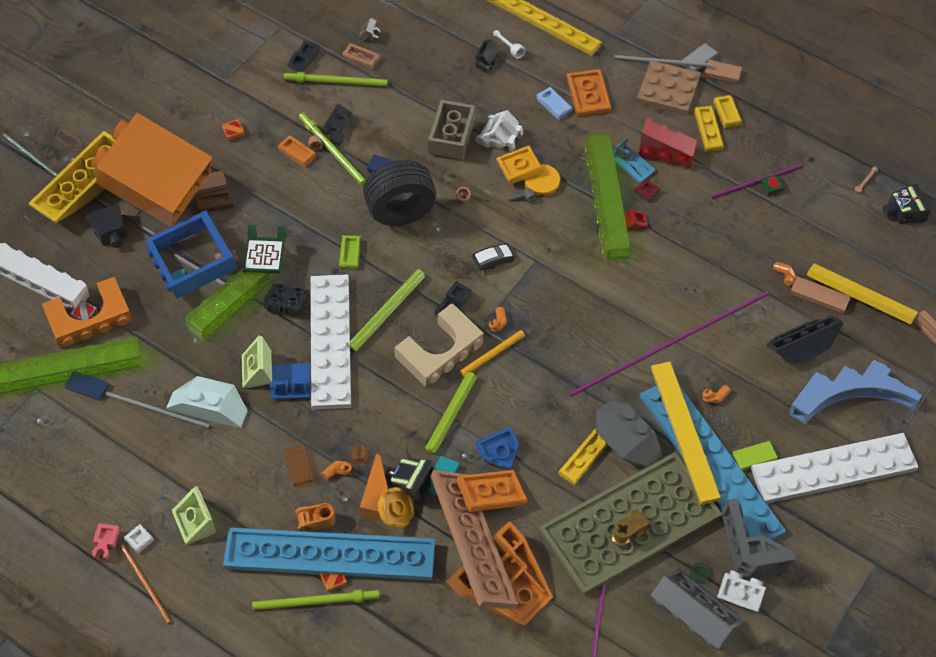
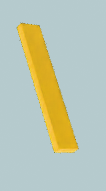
(862, 293)

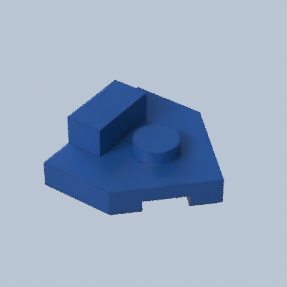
(499, 448)

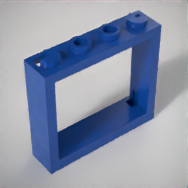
(200, 276)

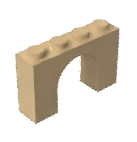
(429, 366)

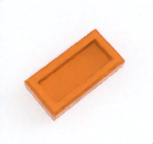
(297, 151)

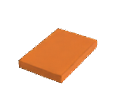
(588, 93)
(491, 490)

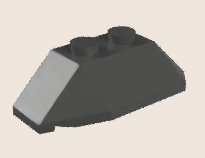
(627, 434)

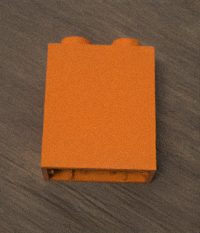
(152, 168)

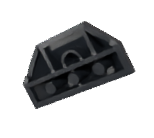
(806, 339)

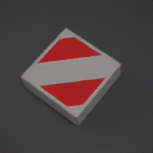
(84, 311)

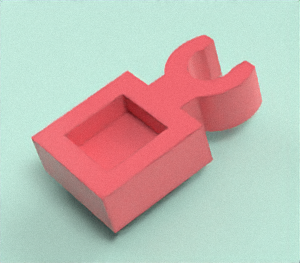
(105, 538)

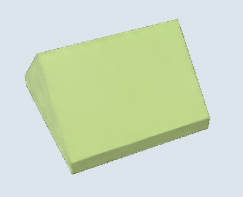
(257, 364)
(193, 517)

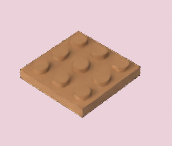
(668, 87)

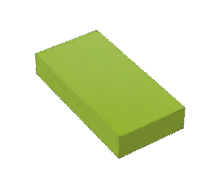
(350, 252)
(754, 455)

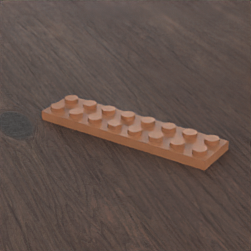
(474, 545)

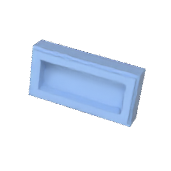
(554, 103)

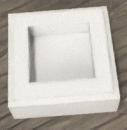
(138, 538)

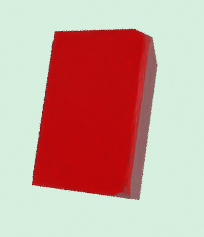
(635, 220)

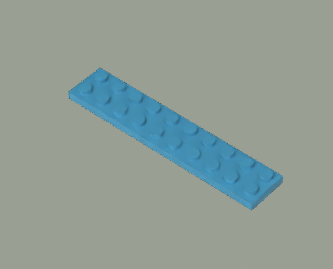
(726, 473)
(329, 553)

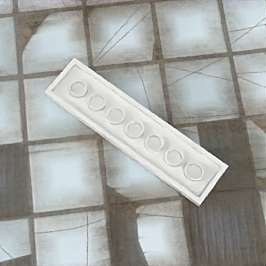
(330, 342)
(834, 468)

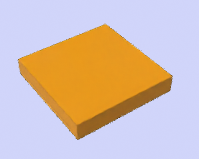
(519, 165)

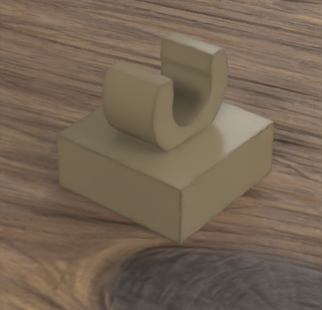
(369, 31)

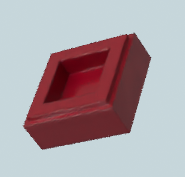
(647, 190)

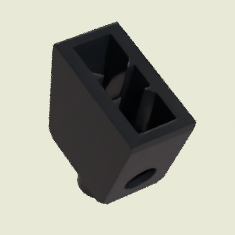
(107, 225)

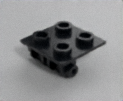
(284, 296)

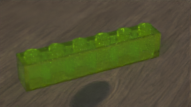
(226, 302)

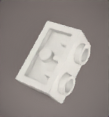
(742, 592)

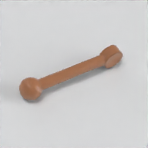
(858, 189)

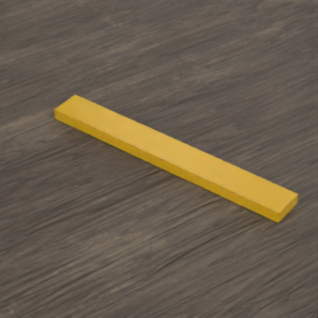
(550, 25)
(685, 433)

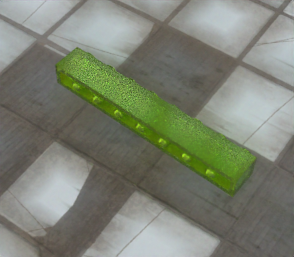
(608, 197)
(58, 366)

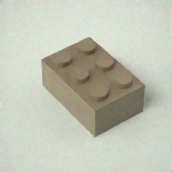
(451, 129)

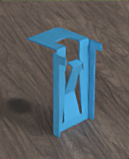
(639, 164)

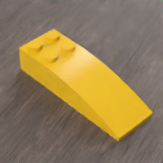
(73, 185)

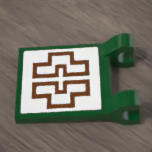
(264, 253)

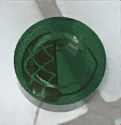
(700, 573)

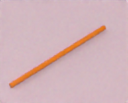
(145, 584)

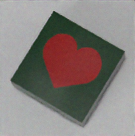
(772, 184)

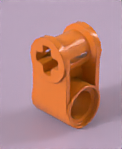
(314, 518)

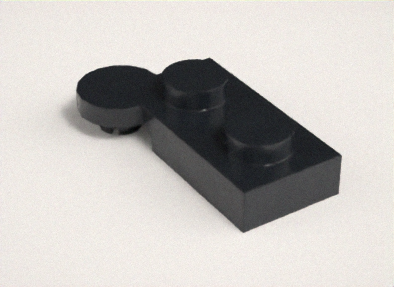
(336, 123)

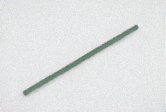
(30, 155)

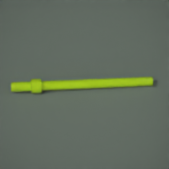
(301, 77)
(312, 127)
(356, 596)

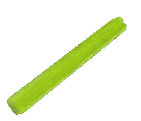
(451, 412)

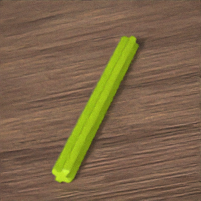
(386, 310)

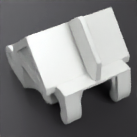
(503, 132)

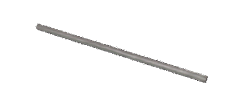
(663, 60)
(158, 409)

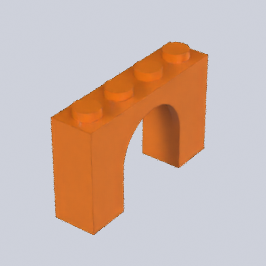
(70, 331)

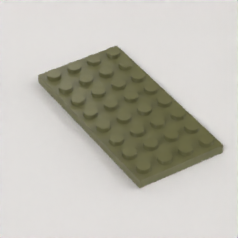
(659, 492)

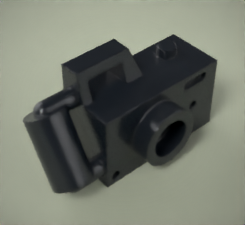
(486, 55)

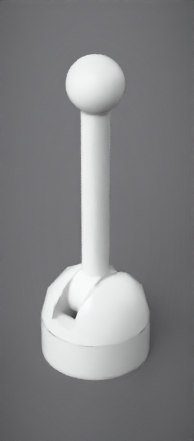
(516, 50)

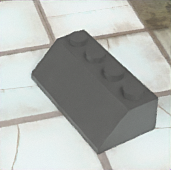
(697, 608)

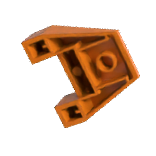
(522, 571)

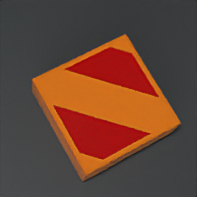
(233, 130)
(333, 581)

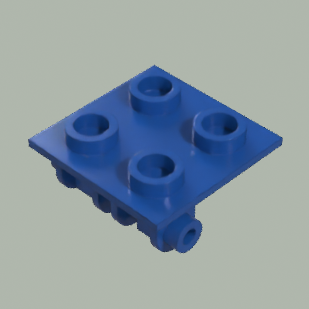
(290, 381)

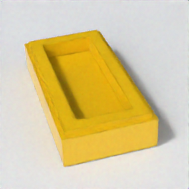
(727, 111)

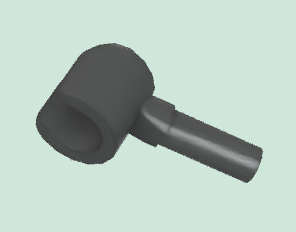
(527, 193)

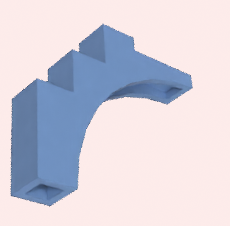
(849, 384)

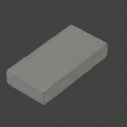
(702, 55)

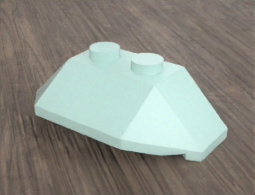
(209, 401)

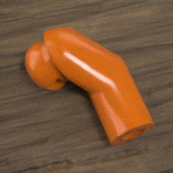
(788, 272)
(501, 320)
(716, 397)
(337, 467)

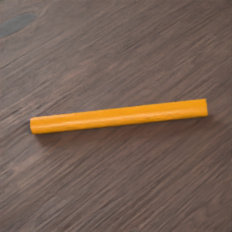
(492, 353)

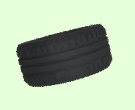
(399, 192)

